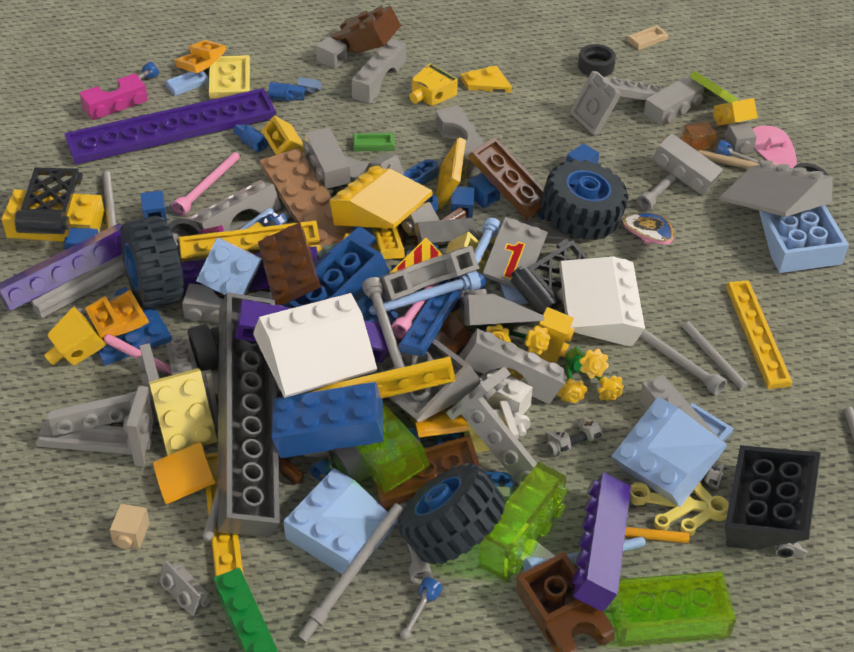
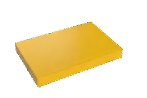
(450, 172)

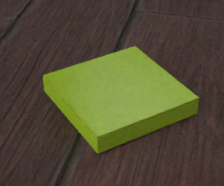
(713, 87)

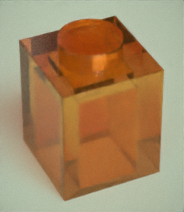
(699, 136)

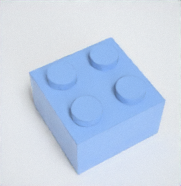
(229, 268)

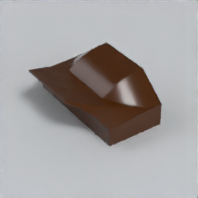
(453, 334)

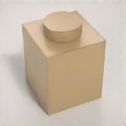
(129, 526)

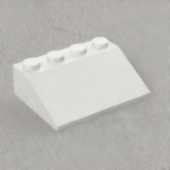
(602, 298)
(315, 344)

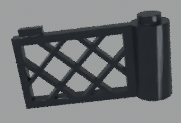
(44, 219)
(537, 289)

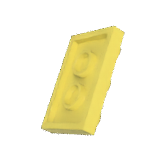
(229, 76)
(182, 410)

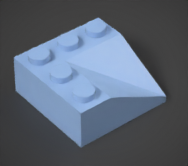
(804, 240)
(668, 451)
(335, 521)

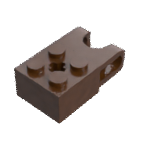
(368, 29)
(550, 601)

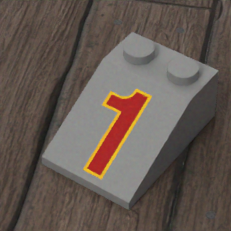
(514, 247)

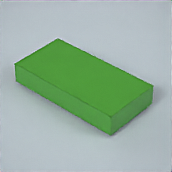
(373, 142)

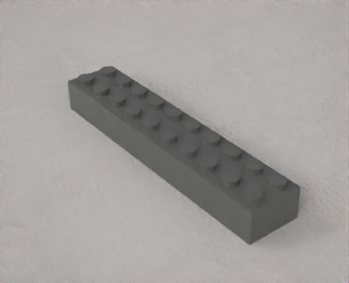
(245, 421)

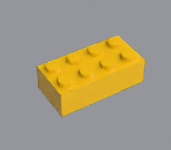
(84, 212)

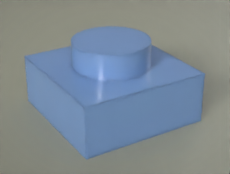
(309, 84)

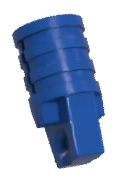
(285, 92)
(251, 137)
(272, 219)

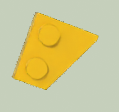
(486, 80)

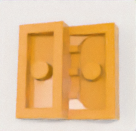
(201, 56)
(117, 316)
(440, 424)
(183, 472)

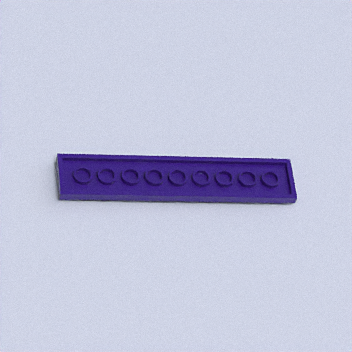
(169, 125)

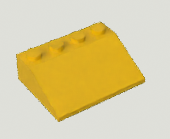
(378, 199)

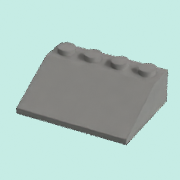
(780, 189)
(484, 308)
(431, 400)

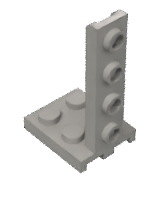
(601, 96)
(183, 360)
(105, 410)
(492, 428)
(130, 439)

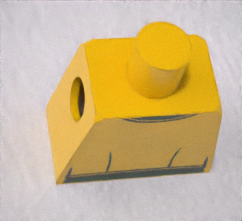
(432, 86)

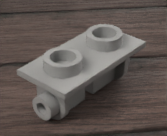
(177, 582)

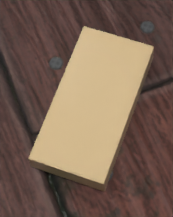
(647, 37)

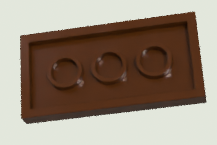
(508, 177)
(288, 264)
(441, 459)

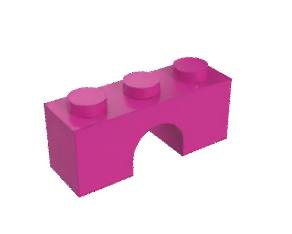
(99, 103)

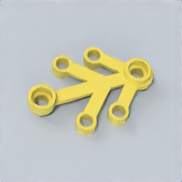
(705, 506)

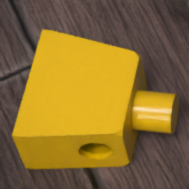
(73, 339)

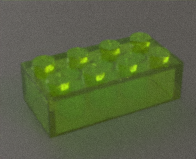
(396, 457)
(524, 521)
(672, 609)

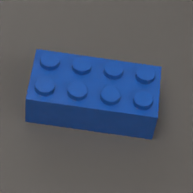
(345, 272)
(327, 420)

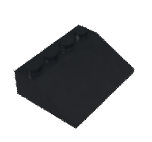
(771, 497)

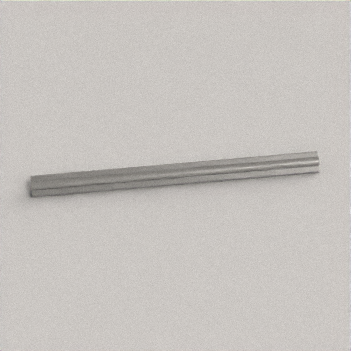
(92, 280)

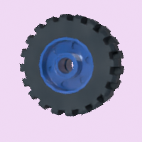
(584, 199)
(151, 262)
(451, 514)

